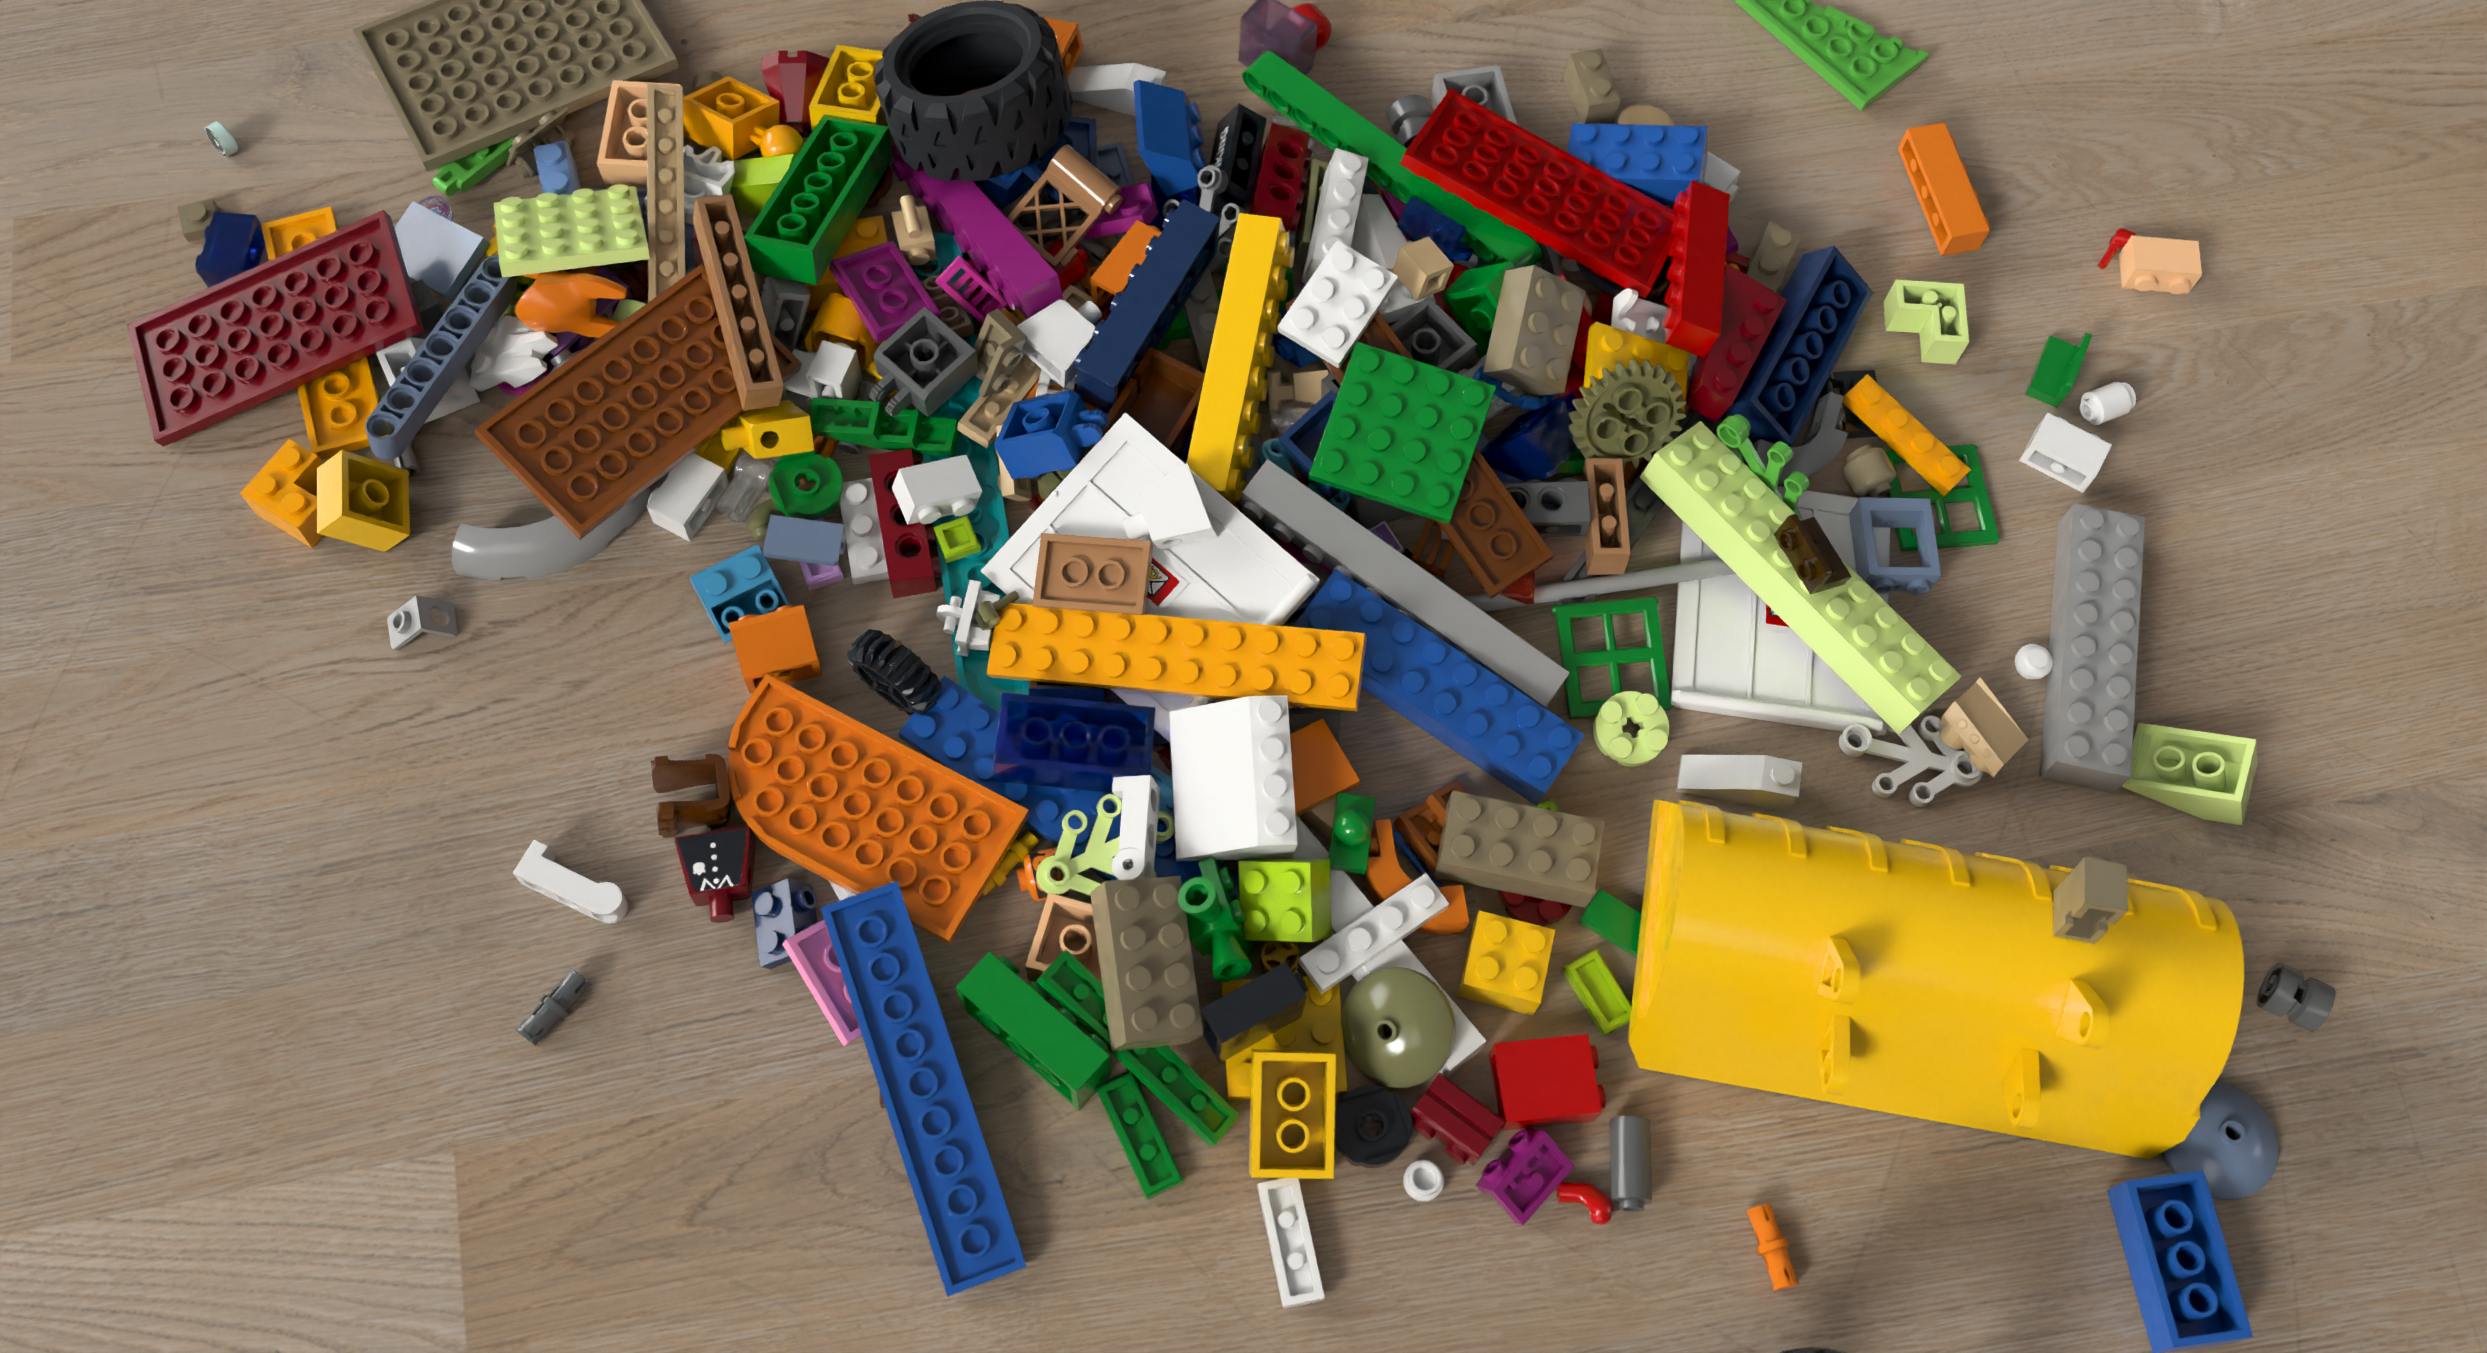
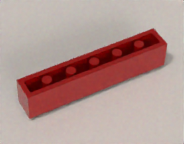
(1697, 269)

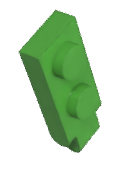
(471, 169)

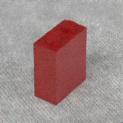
(1546, 1082)

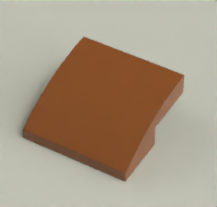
(1424, 824)

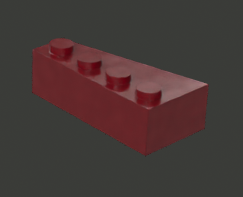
(1746, 321)

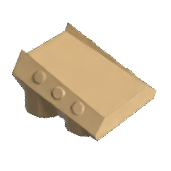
(1982, 729)

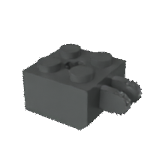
(923, 364)

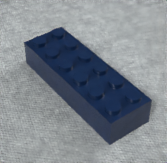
(1148, 304)
(1802, 347)

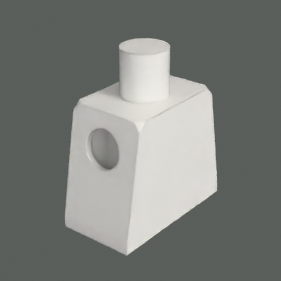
(1058, 336)
(1171, 511)

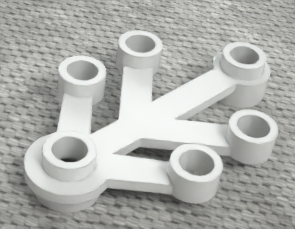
(1917, 760)

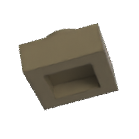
(196, 217)

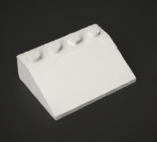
(1233, 780)

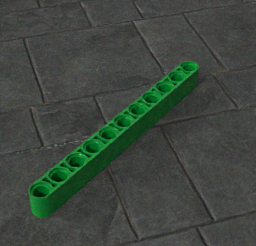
(1345, 129)

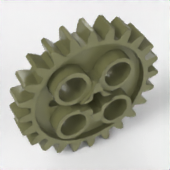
(1646, 389)

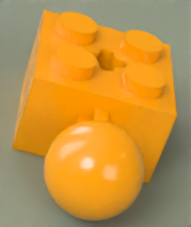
(737, 121)

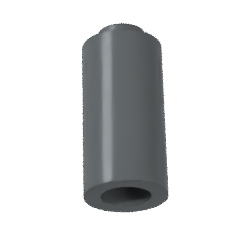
(1630, 1162)

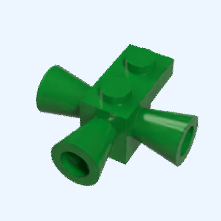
(1216, 921)

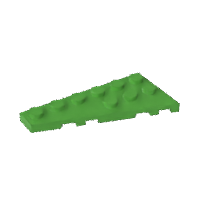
(1838, 47)

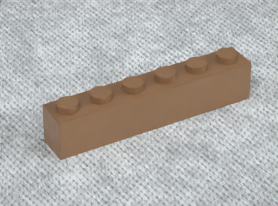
(737, 302)

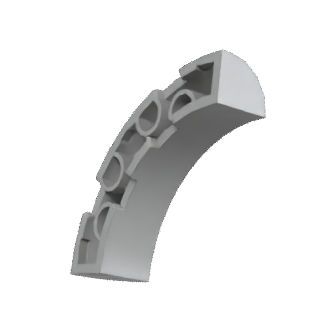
(536, 547)

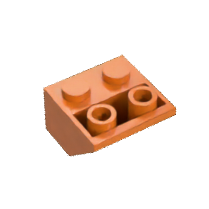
(776, 646)

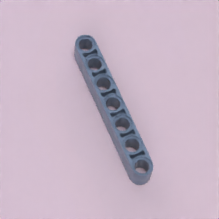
(456, 339)

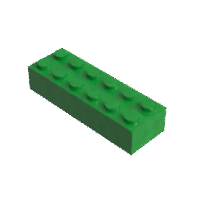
(818, 199)

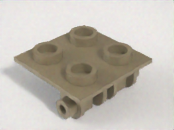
(546, 133)

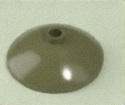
(1419, 1023)

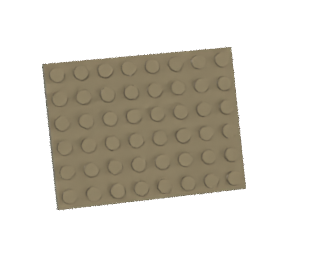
(495, 67)

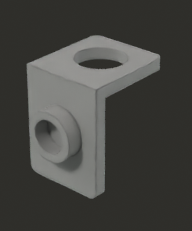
(415, 618)

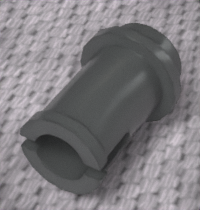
(1094, 249)

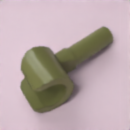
(988, 616)

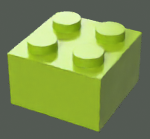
(1286, 899)

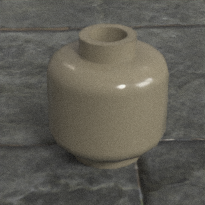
(1869, 471)

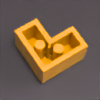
(287, 492)

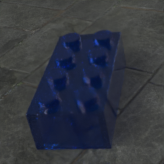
(1071, 742)

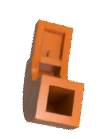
(1386, 878)

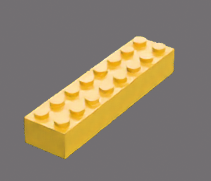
(1241, 354)

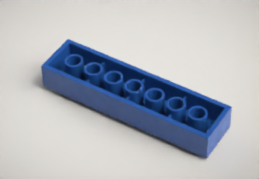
(1447, 691)

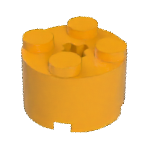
(841, 323)

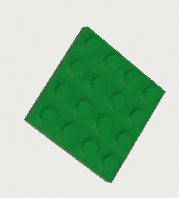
(1402, 432)

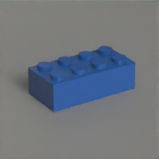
(1646, 157)
(2179, 1262)

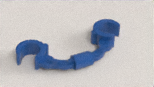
(1522, 402)

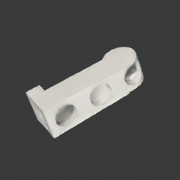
(1138, 826)
(597, 900)

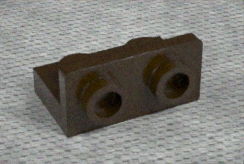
(1811, 554)

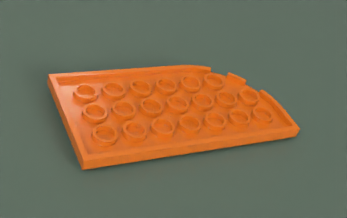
(866, 807)

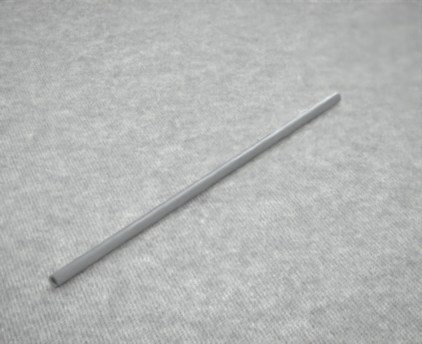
(1606, 584)

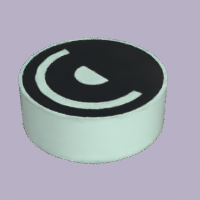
(221, 139)

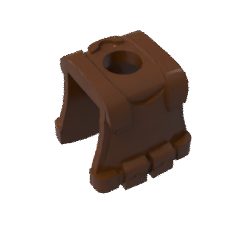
(681, 774)

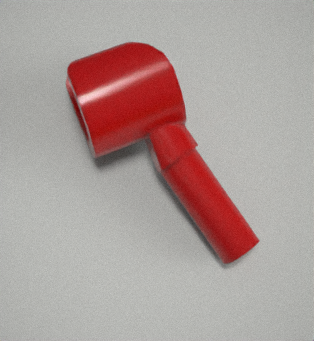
(2117, 242)

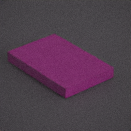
(882, 288)

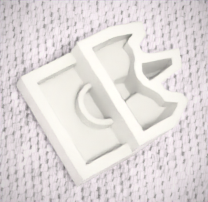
(704, 177)
(510, 355)

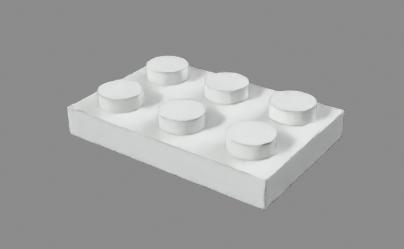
(1337, 304)

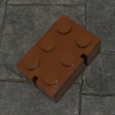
(1166, 399)

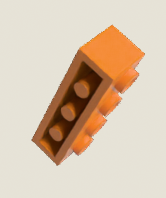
(1943, 189)

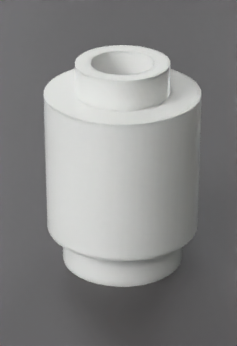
(2107, 402)

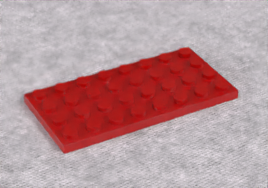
(1543, 192)

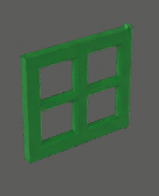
(1975, 492)
(1611, 656)

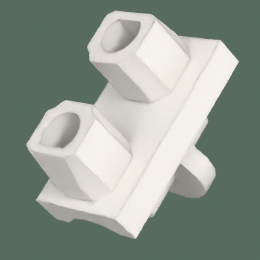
(968, 634)

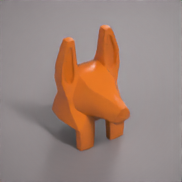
(568, 302)

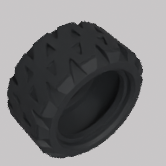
(983, 130)

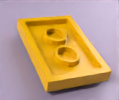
(1610, 345)

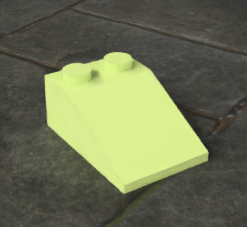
(2194, 771)

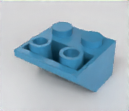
(737, 589)

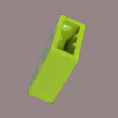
(757, 179)

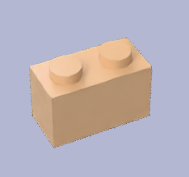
(2160, 264)

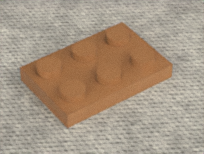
(1092, 574)

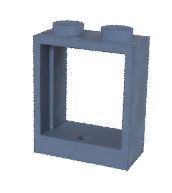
(1898, 514)

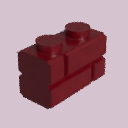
(1455, 1120)

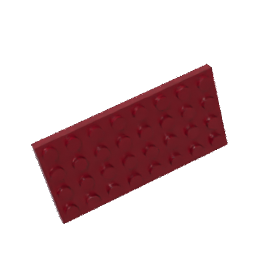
(274, 328)

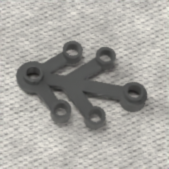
(1209, 192)

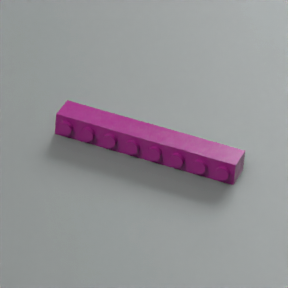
(988, 238)

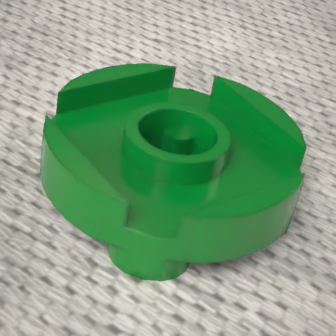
(800, 503)

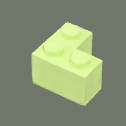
(1934, 312)

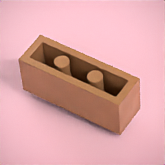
(1608, 534)

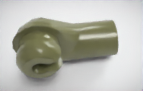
(760, 516)

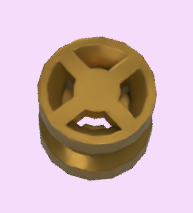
(1279, 952)

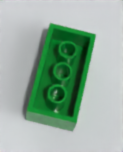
(1035, 1029)

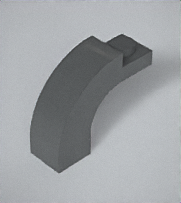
(1821, 444)

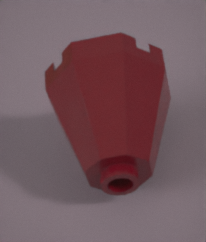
(794, 85)

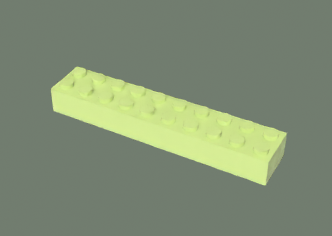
(1842, 625)

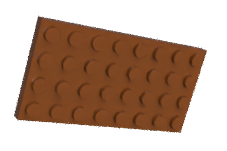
(624, 408)

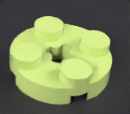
(1620, 746)

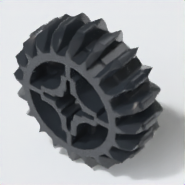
(894, 672)

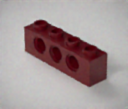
(1281, 175)
(906, 574)

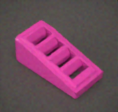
(996, 301)

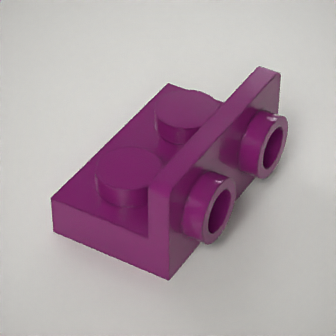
(1137, 204)
(1525, 1174)

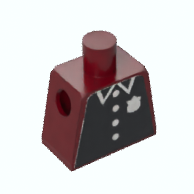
(718, 869)

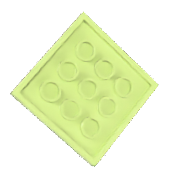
(569, 230)

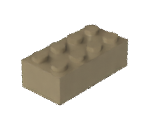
(1519, 849)
(1146, 963)

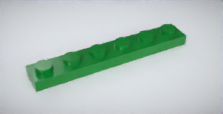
(1154, 1066)

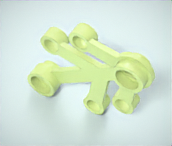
(1097, 853)

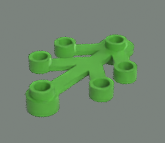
(1735, 433)

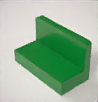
(2057, 369)

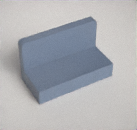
(804, 540)

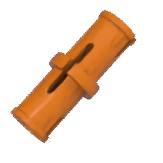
(1772, 1247)

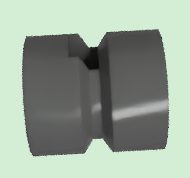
(1408, 117)
(2303, 1000)

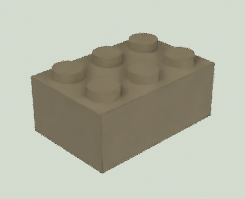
(1534, 331)

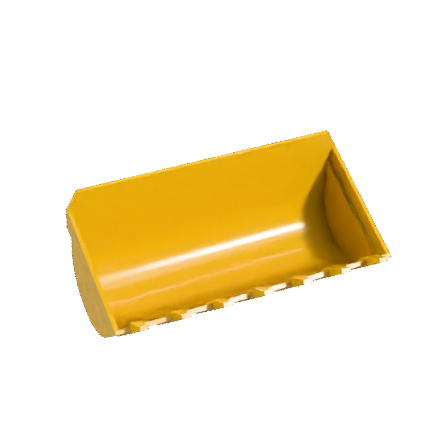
(1927, 983)

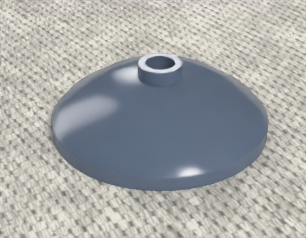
(2230, 1166)

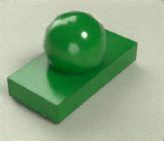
(1351, 833)

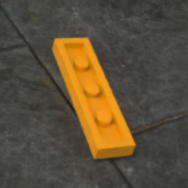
(1905, 435)

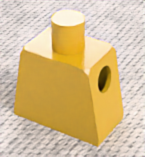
(771, 431)

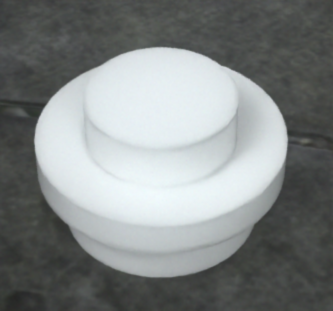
(2033, 661)
(1423, 1180)

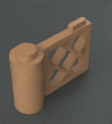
(1086, 190)

